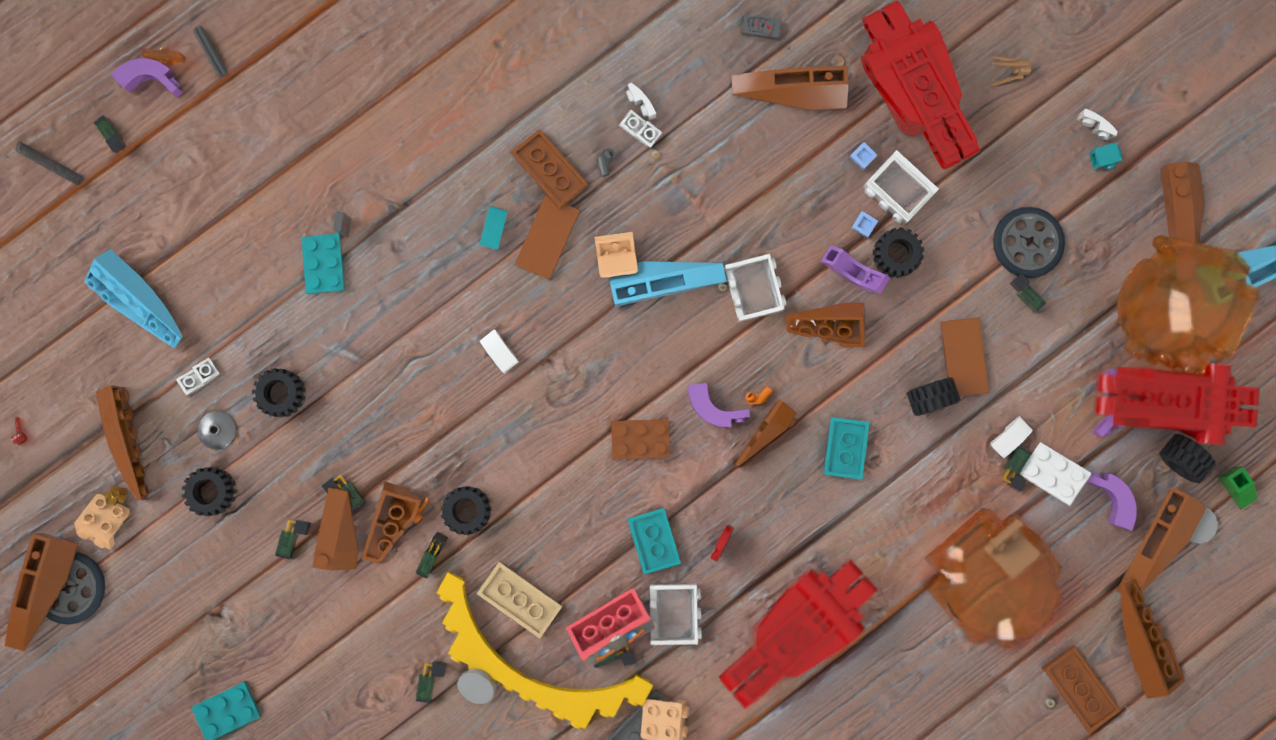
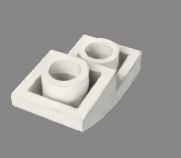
(638, 97)
(1102, 127)
(640, 129)
(499, 351)
(198, 376)
(1012, 437)

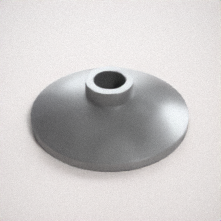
(225, 433)

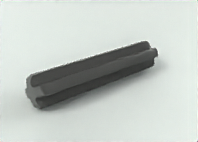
(210, 51)

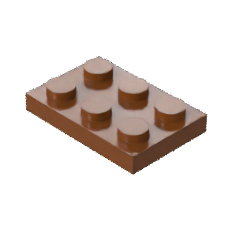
(640, 439)

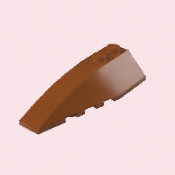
(1183, 200)
(1149, 651)

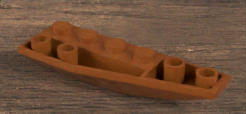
(796, 87)
(122, 436)
(1165, 538)
(38, 586)

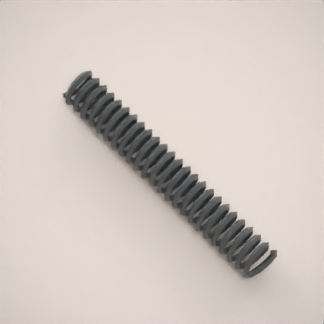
(43, 163)

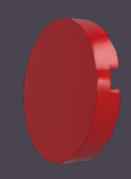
(721, 543)

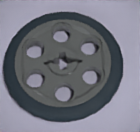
(1006, 253)
(86, 606)

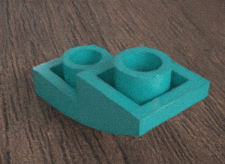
(493, 227)

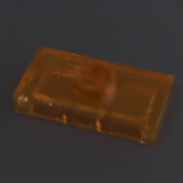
(164, 55)

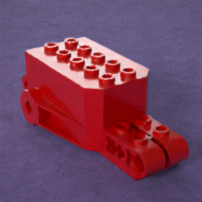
(918, 82)
(801, 630)

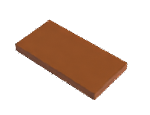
(549, 169)
(547, 238)
(965, 355)
(1081, 689)

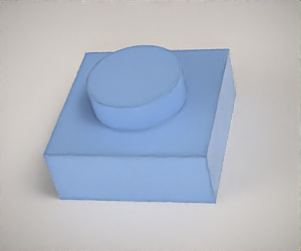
(863, 155)
(864, 224)

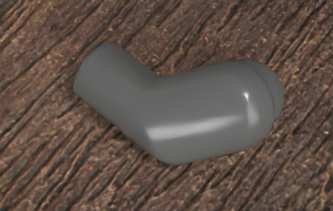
(603, 161)

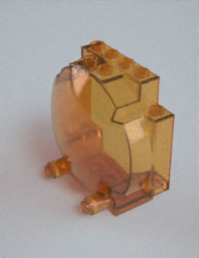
(1185, 304)
(981, 595)

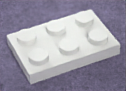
(1055, 474)

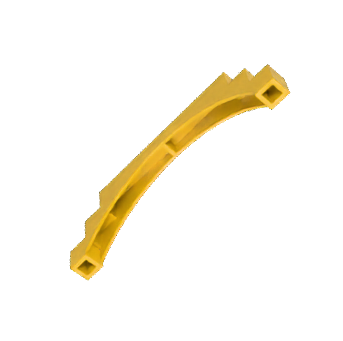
(567, 703)

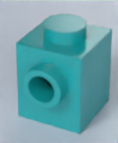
(1106, 157)

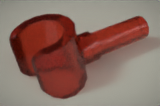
(20, 437)

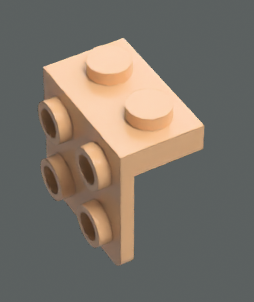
(616, 255)
(101, 521)
(664, 720)

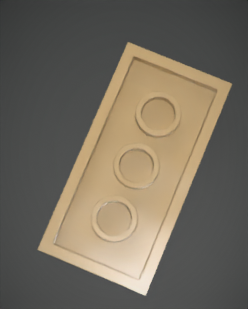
(519, 599)

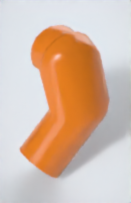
(758, 398)

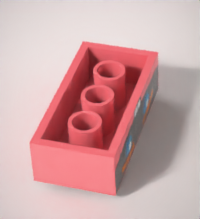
(610, 627)

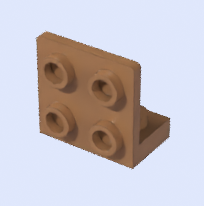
(1012, 550)

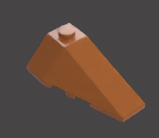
(836, 323)
(775, 422)
(393, 514)
(336, 539)

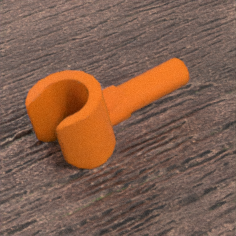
(419, 517)

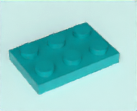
(323, 263)
(846, 448)
(654, 541)
(226, 711)

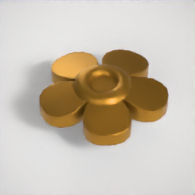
(116, 495)

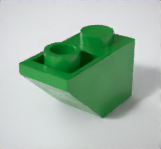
(1239, 486)

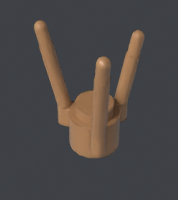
(1019, 67)

